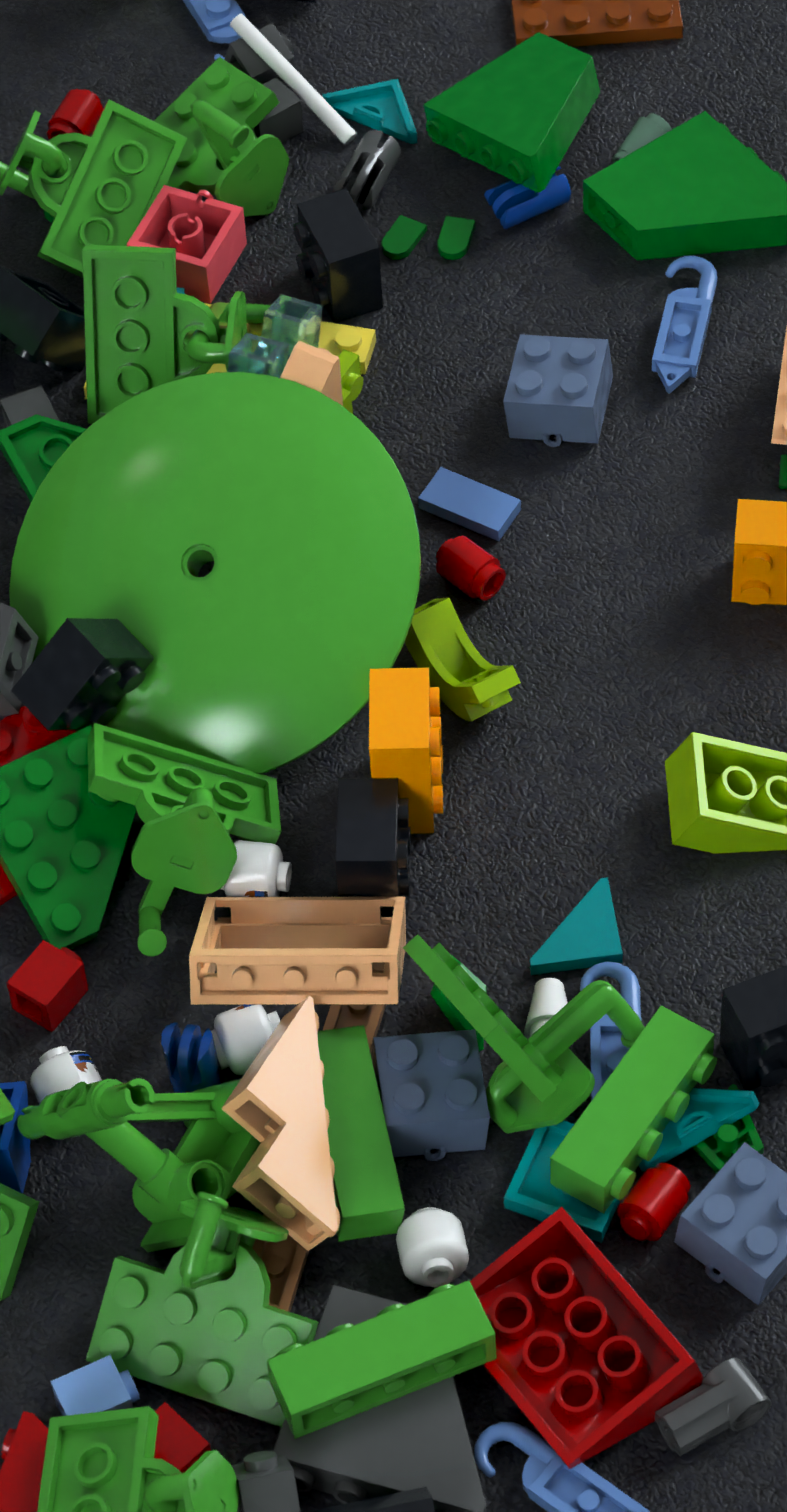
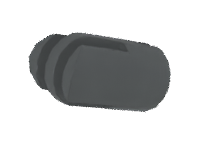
(370, 165)

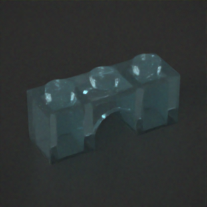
(283, 326)

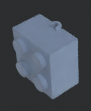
(558, 389)
(432, 1092)
(740, 1224)

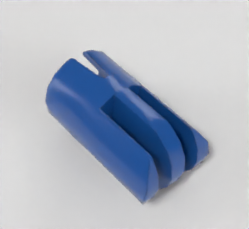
(517, 203)
(190, 1058)

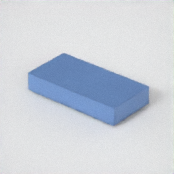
(469, 504)

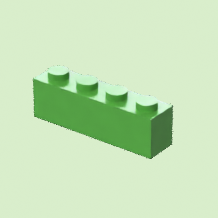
(633, 1109)
(358, 1137)
(381, 1358)

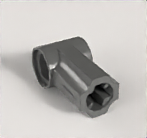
(723, 1401)

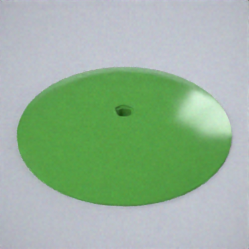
(305, 548)

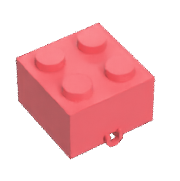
(205, 236)

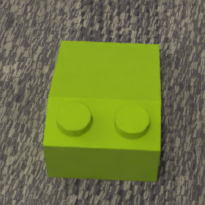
(727, 796)

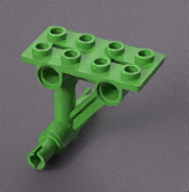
(204, 1161)

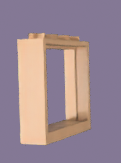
(298, 948)

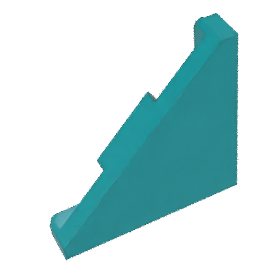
(377, 107)
(584, 937)
(702, 1119)

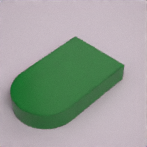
(402, 237)
(455, 237)

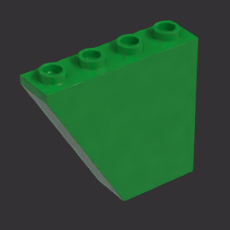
(518, 110)
(689, 195)

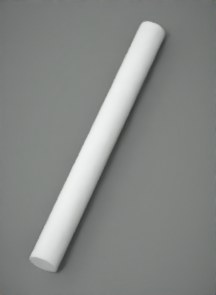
(293, 79)

